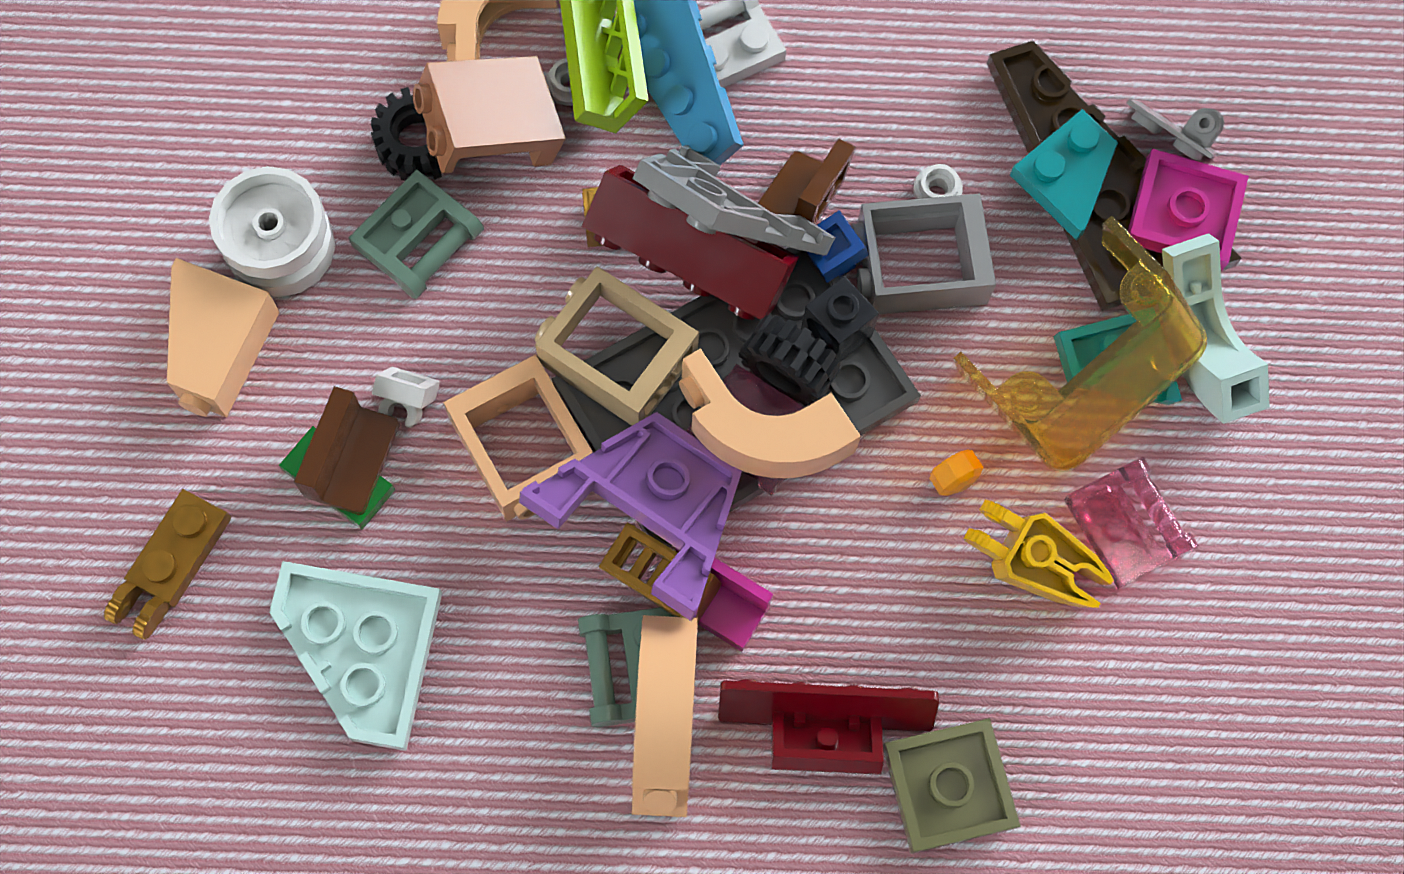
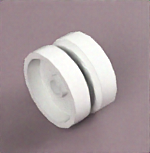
(272, 230)

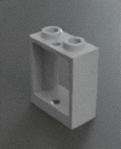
(957, 212)

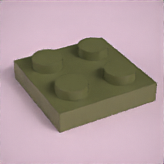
(950, 785)

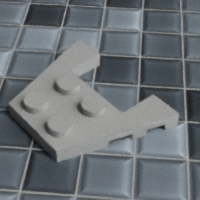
(690, 183)

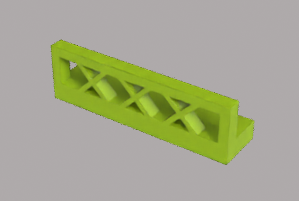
(593, 64)

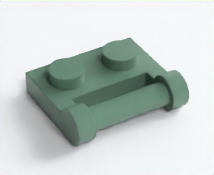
(404, 223)
(594, 630)

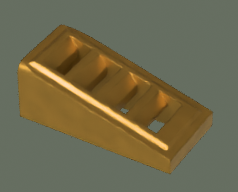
(622, 549)

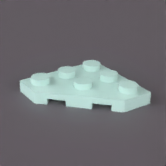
(360, 645)

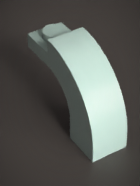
(1229, 375)

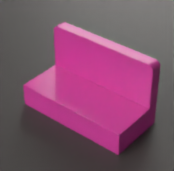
(736, 606)

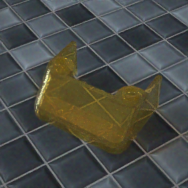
(1117, 384)

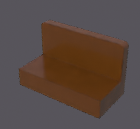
(807, 184)
(346, 453)

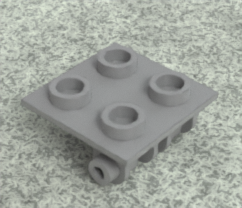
(1195, 136)

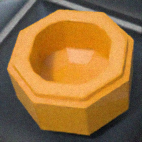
(956, 473)

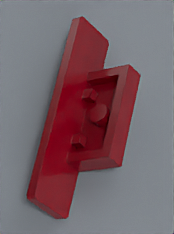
(827, 724)

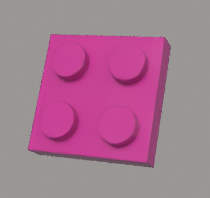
(1184, 201)

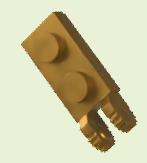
(168, 562)

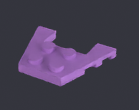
(661, 482)

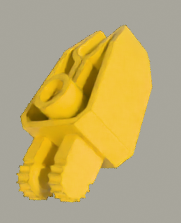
(1039, 556)

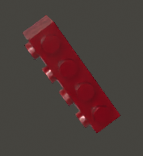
(729, 266)

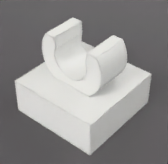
(406, 389)

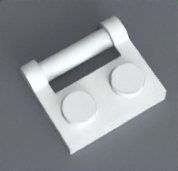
(744, 47)

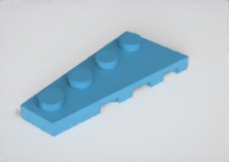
(684, 78)

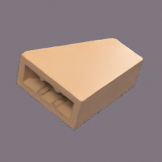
(213, 336)

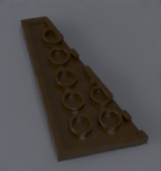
(1039, 104)

